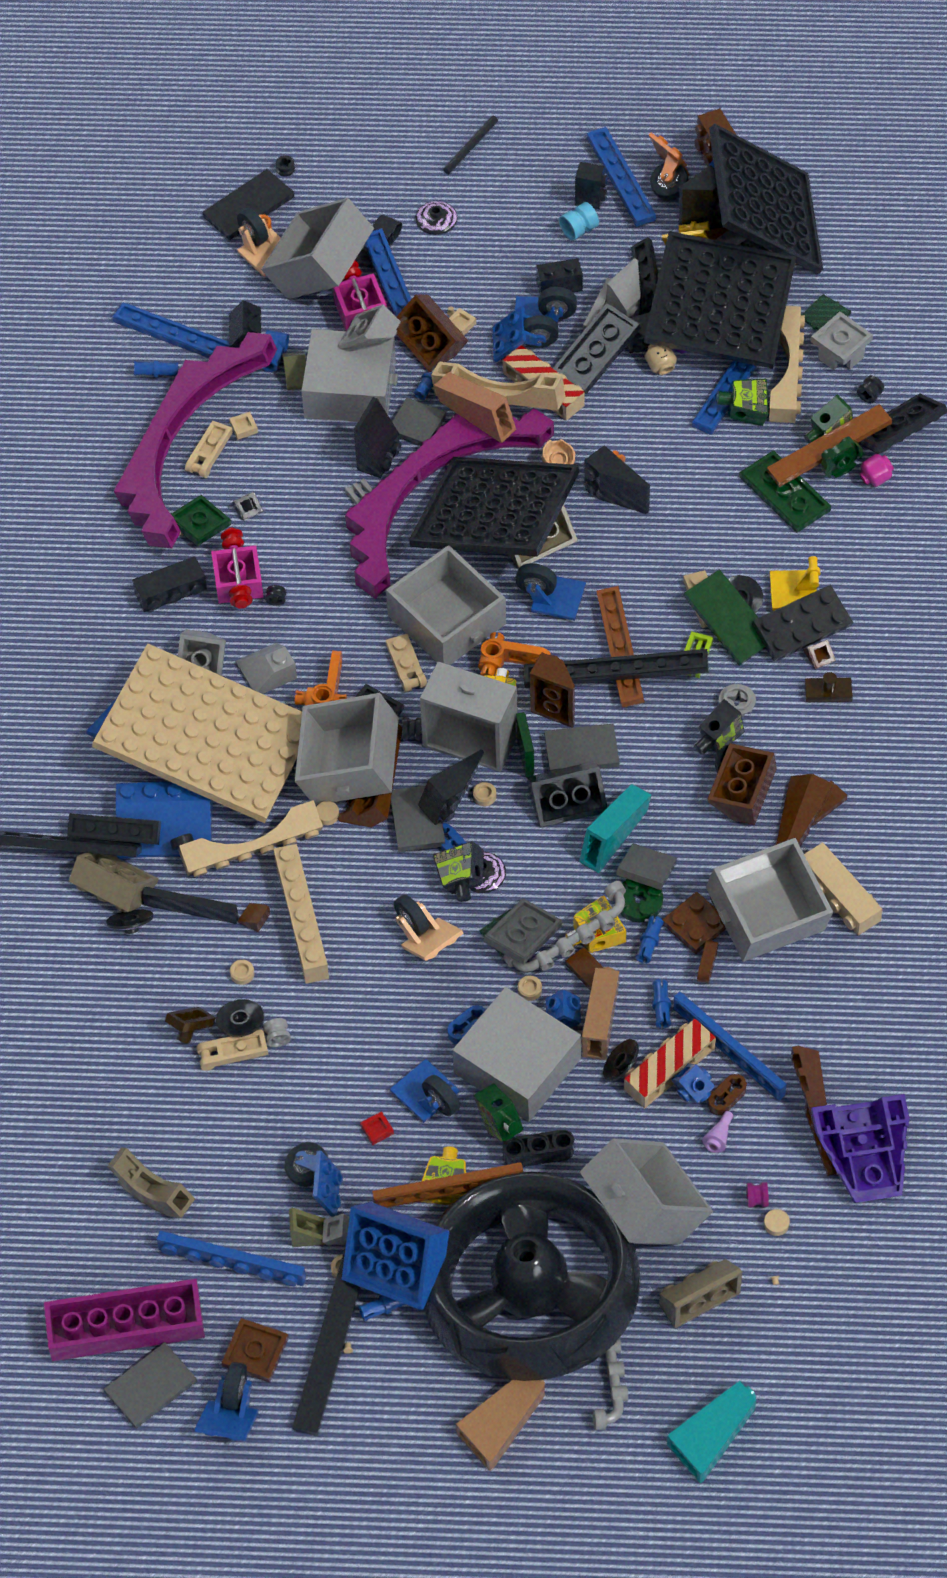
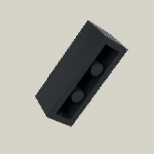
(169, 584)

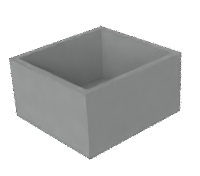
(317, 248)
(345, 380)
(446, 606)
(468, 714)
(347, 749)
(769, 899)
(517, 1051)
(646, 1191)

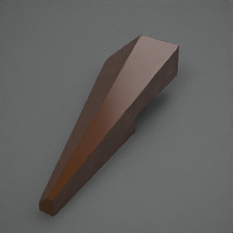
(802, 805)
(371, 809)
(809, 1073)

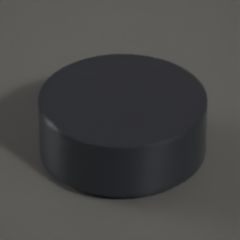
(180, 840)

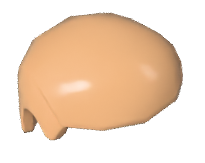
(558, 452)

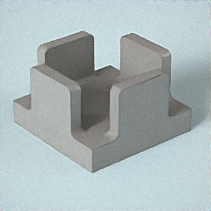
(841, 342)

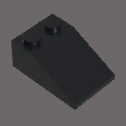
(375, 440)
(615, 481)
(447, 789)

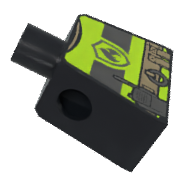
(720, 728)
(460, 869)

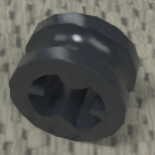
(285, 160)
(275, 595)

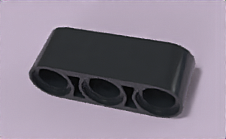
(391, 230)
(548, 1140)

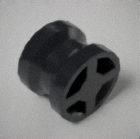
(870, 389)
(412, 729)

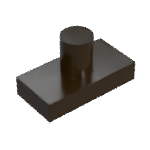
(828, 689)
(189, 1020)

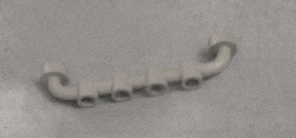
(584, 933)
(617, 1392)

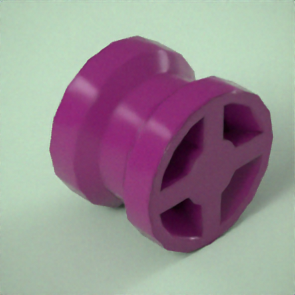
(757, 1194)

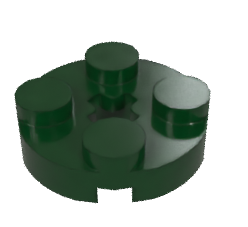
(841, 458)
(640, 911)

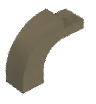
(159, 1194)

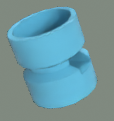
(579, 221)

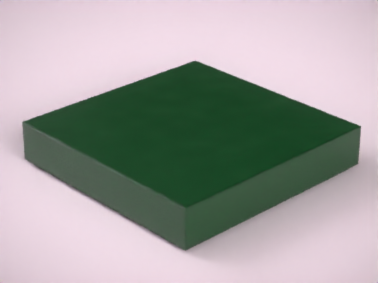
(200, 520)
(525, 744)

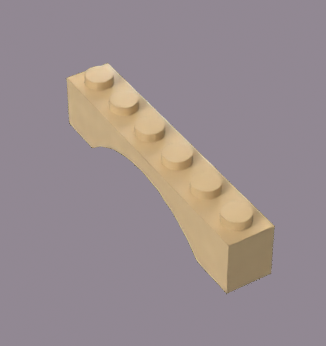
(543, 391)
(784, 395)
(204, 854)
(301, 913)

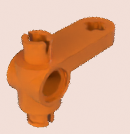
(506, 652)
(324, 691)

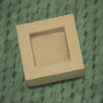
(463, 320)
(243, 425)

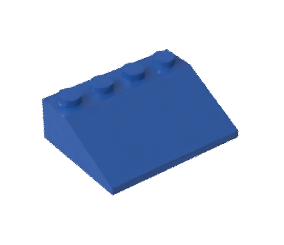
(167, 802)
(393, 1253)

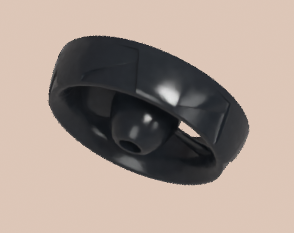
(533, 1279)

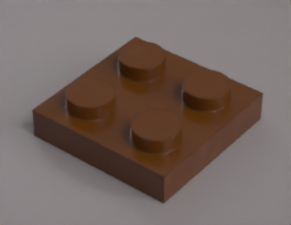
(694, 922)
(257, 1348)

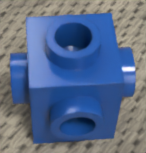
(564, 1007)
(693, 1083)

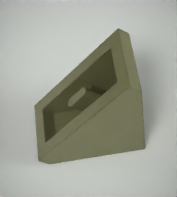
(294, 369)
(305, 1228)

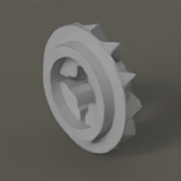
(747, 697)

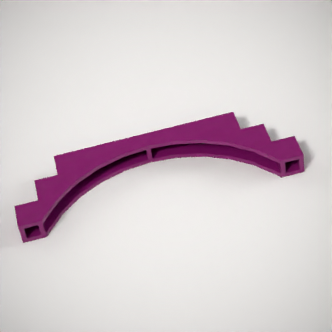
(193, 386)
(375, 512)

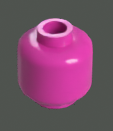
(876, 470)

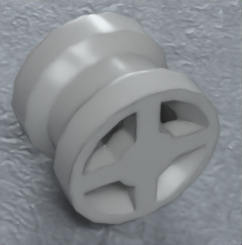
(277, 1032)

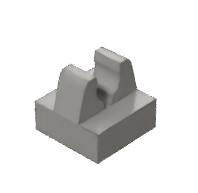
(335, 1230)

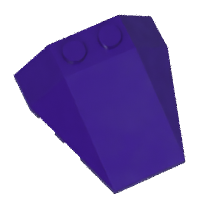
(866, 1145)

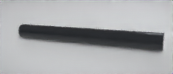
(470, 144)

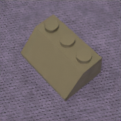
(560, 536)
(111, 880)
(701, 1292)

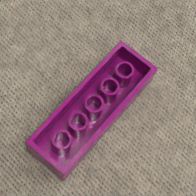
(124, 1319)

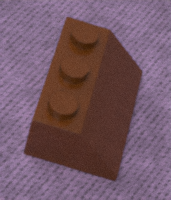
(429, 332)
(552, 690)
(743, 783)

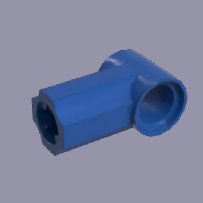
(281, 341)

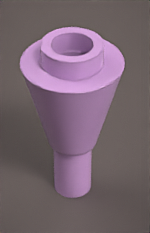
(716, 1138)

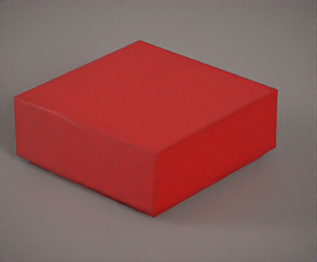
(377, 1128)

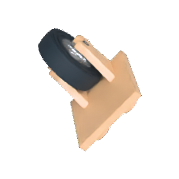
(257, 239)
(424, 933)

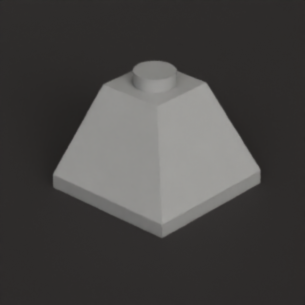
(624, 290)
(370, 328)
(202, 649)
(268, 668)

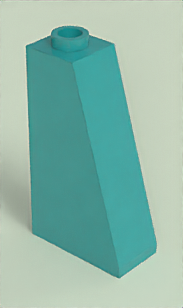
(613, 827)
(710, 1431)

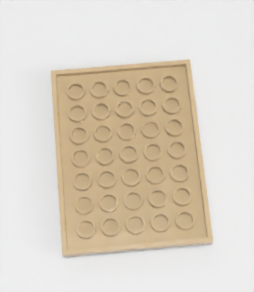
(203, 733)

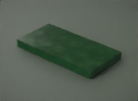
(794, 501)
(726, 616)

